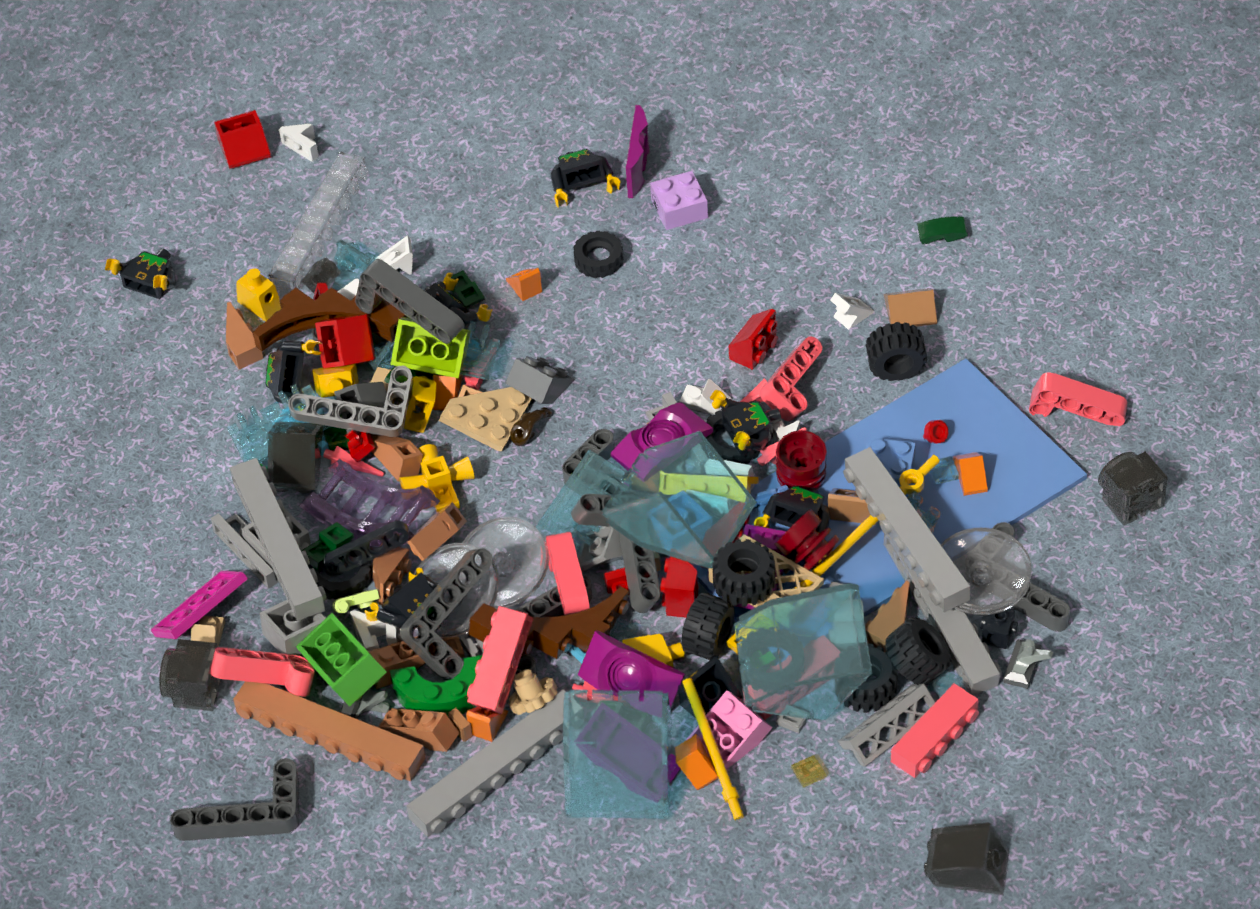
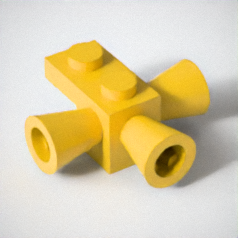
(439, 476)

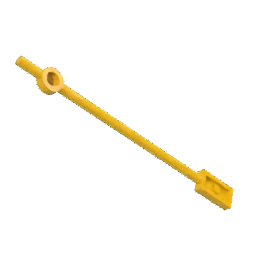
(906, 478)

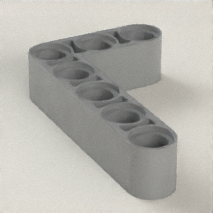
(359, 411)

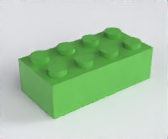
(341, 659)

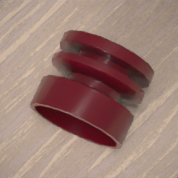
(801, 460)
(807, 541)

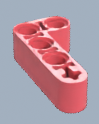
(780, 389)
(1078, 398)
(567, 572)
(264, 667)

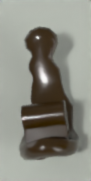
(523, 428)

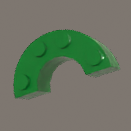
(423, 695)

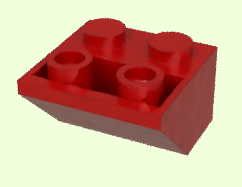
(242, 139)
(754, 339)
(345, 340)
(679, 587)

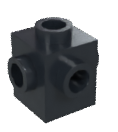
(998, 628)

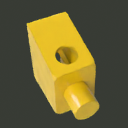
(258, 294)
(334, 378)
(422, 395)
(656, 648)

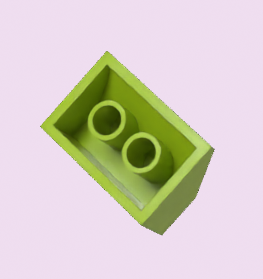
(424, 352)

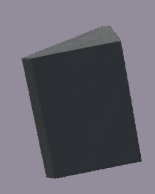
(710, 683)

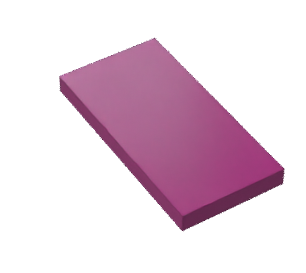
(198, 604)

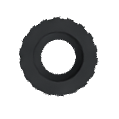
(598, 268)

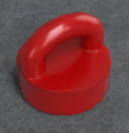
(936, 431)

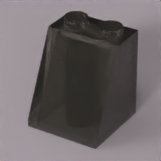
(294, 456)
(967, 858)

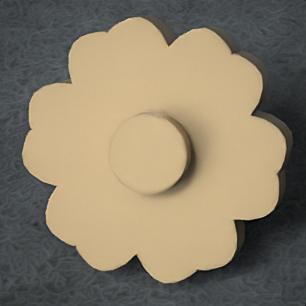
(531, 692)

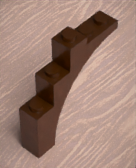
(301, 313)
(559, 633)

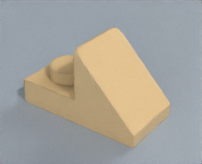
(208, 629)

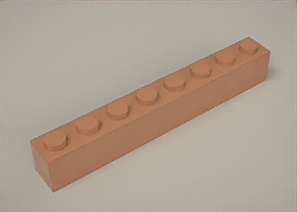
(330, 729)

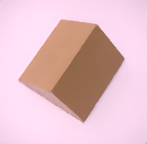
(912, 307)
(847, 506)

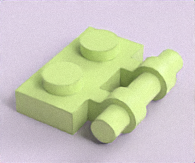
(361, 599)

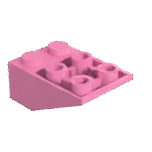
(734, 728)

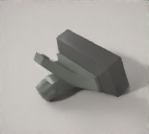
(1023, 662)
(369, 701)

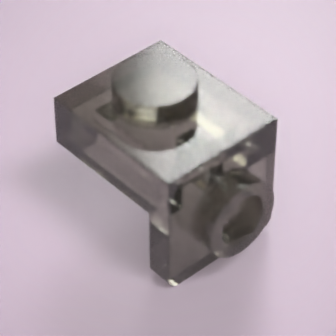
(321, 272)

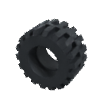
(896, 351)
(743, 587)
(707, 626)
(918, 651)
(878, 691)

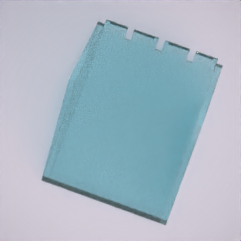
(680, 501)
(803, 652)
(617, 754)

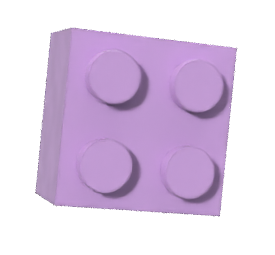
(679, 200)

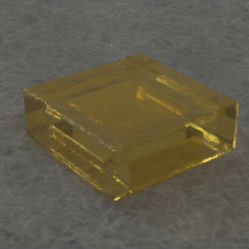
(808, 771)

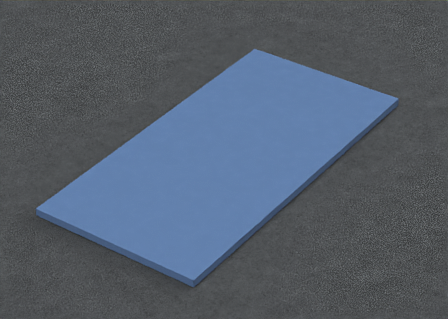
(1019, 462)

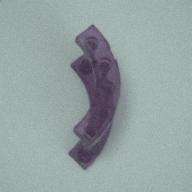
(404, 499)

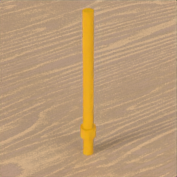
(729, 792)

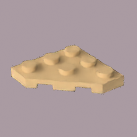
(487, 415)

